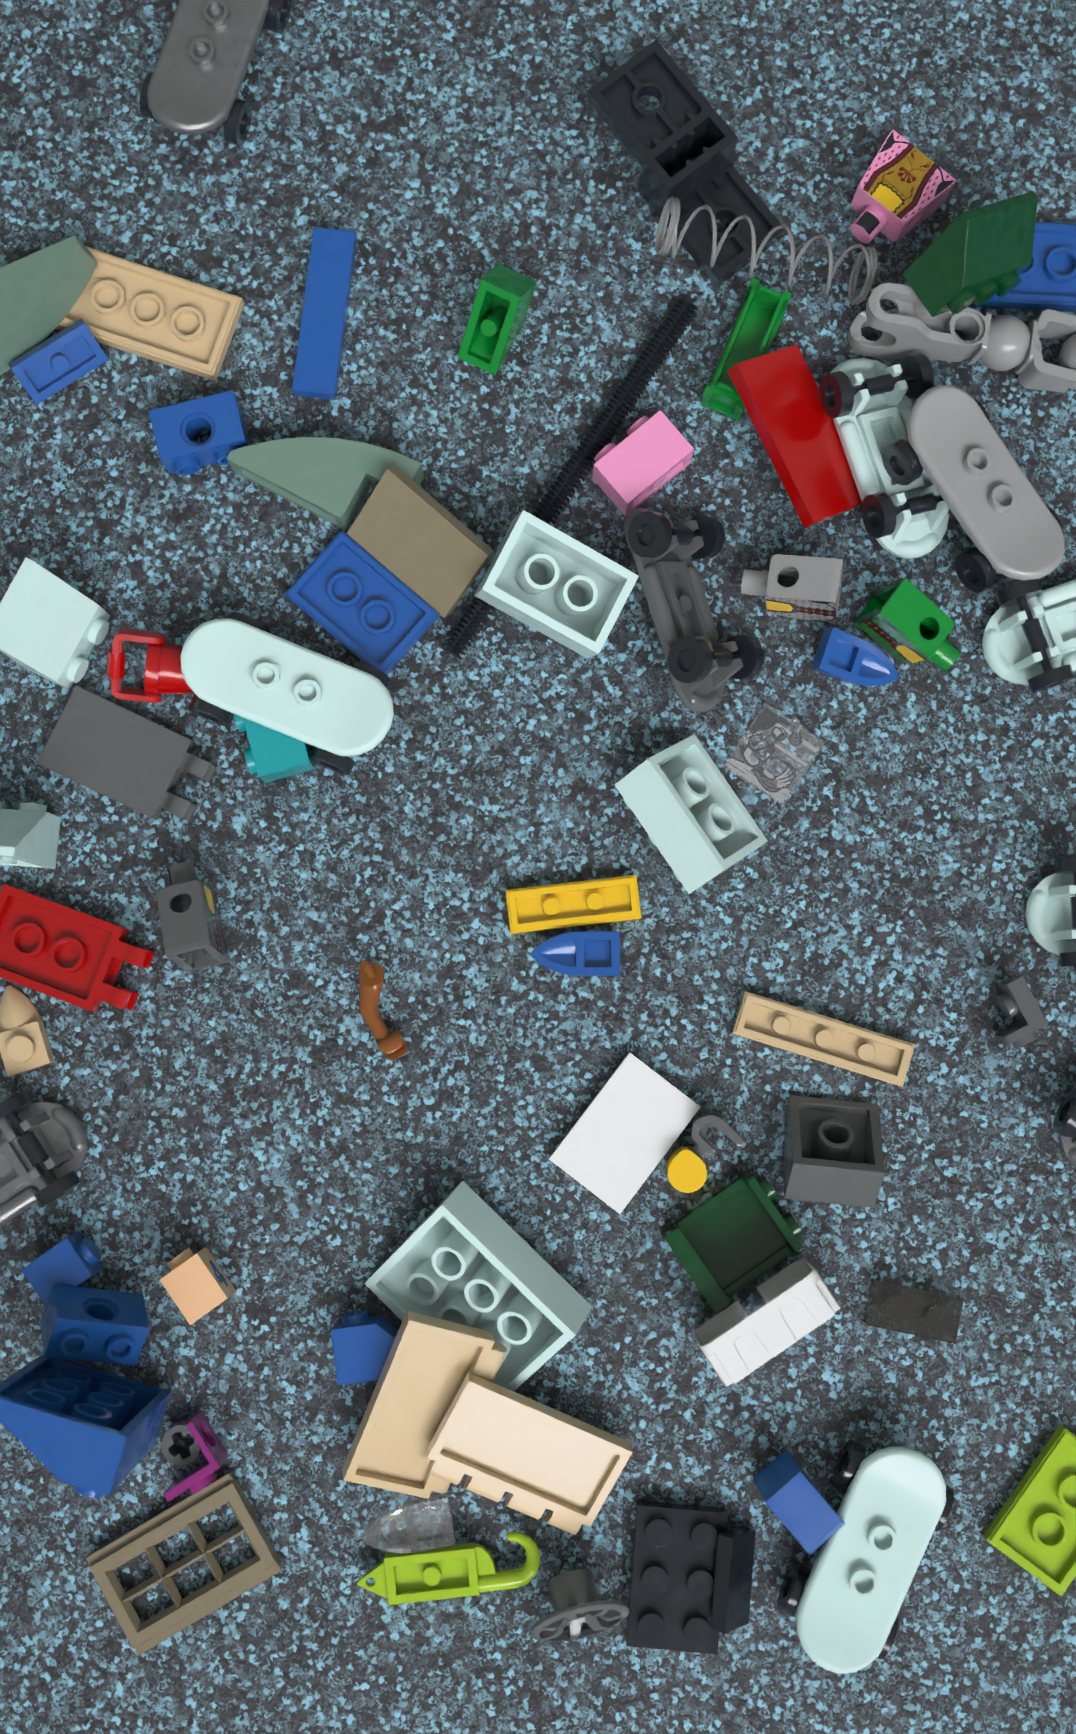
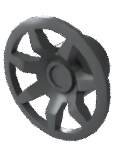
(576, 1603)

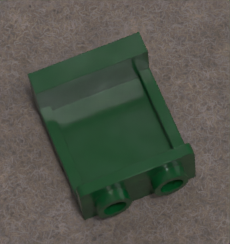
(733, 1238)

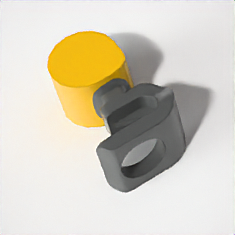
(686, 1165)

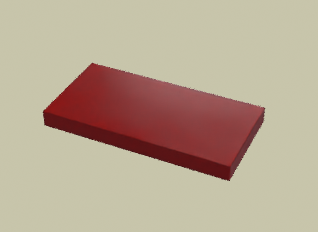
(797, 433)

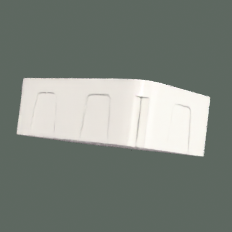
(794, 1307)

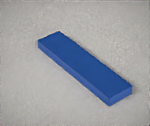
(324, 313)

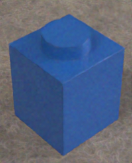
(66, 1263)

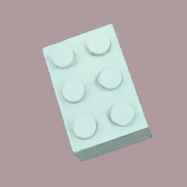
(556, 585)

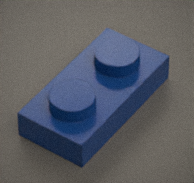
(58, 361)

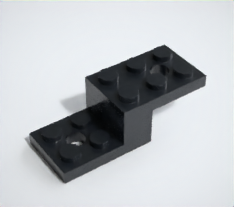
(684, 155)

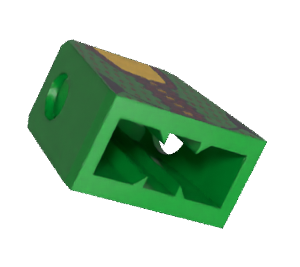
(908, 625)

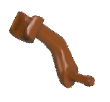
(370, 986)

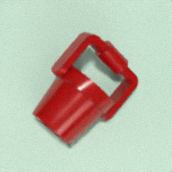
(162, 667)

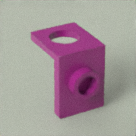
(202, 1474)

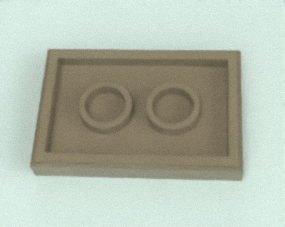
(419, 541)

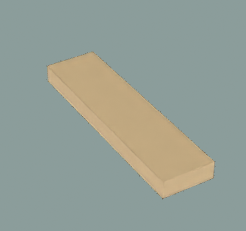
(823, 1038)

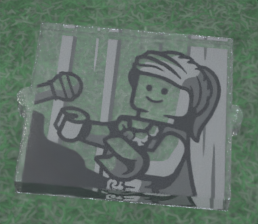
(774, 754)

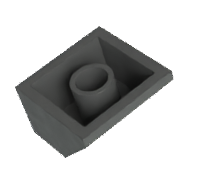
(832, 1151)

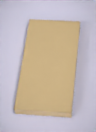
(157, 315)

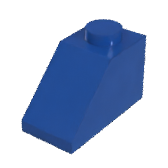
(361, 1346)

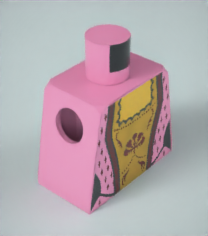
(898, 191)

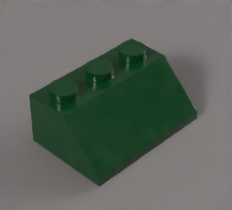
(976, 256)

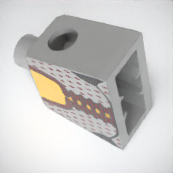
(813, 589)

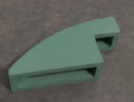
(39, 294)
(320, 472)

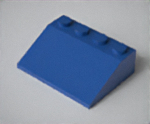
(82, 1421)

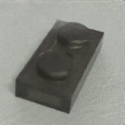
(913, 1310)

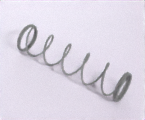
(673, 206)

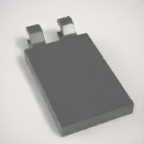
(122, 755)

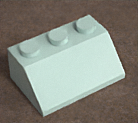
(690, 813)

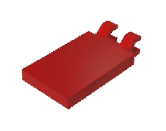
(65, 951)

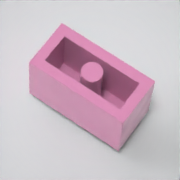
(641, 461)

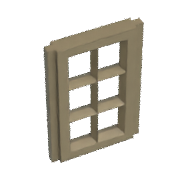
(204, 1600)

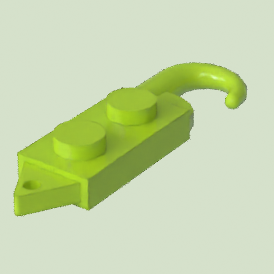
(448, 1572)

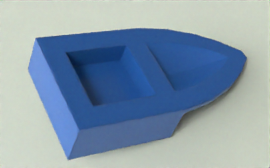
(852, 659)
(581, 953)

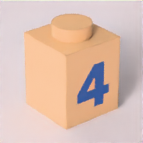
(196, 1283)

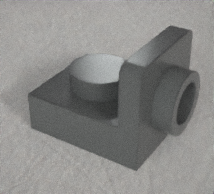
(1019, 1004)

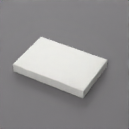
(624, 1133)

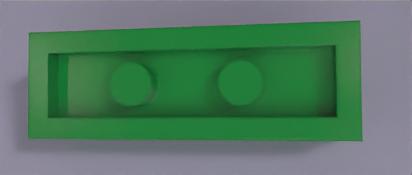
(748, 339)

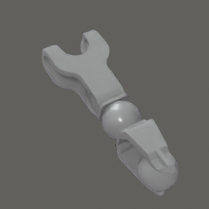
(996, 341)

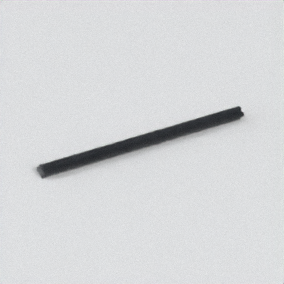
(614, 412)

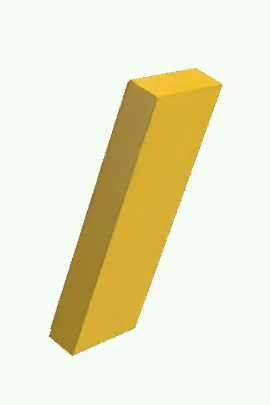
(573, 904)

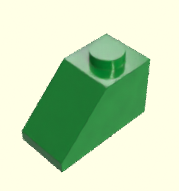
(496, 318)

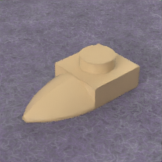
(22, 1034)

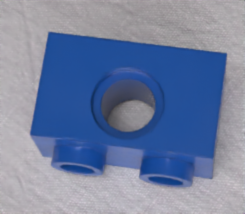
(179, 423)
(94, 1325)

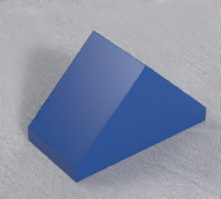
(797, 1502)

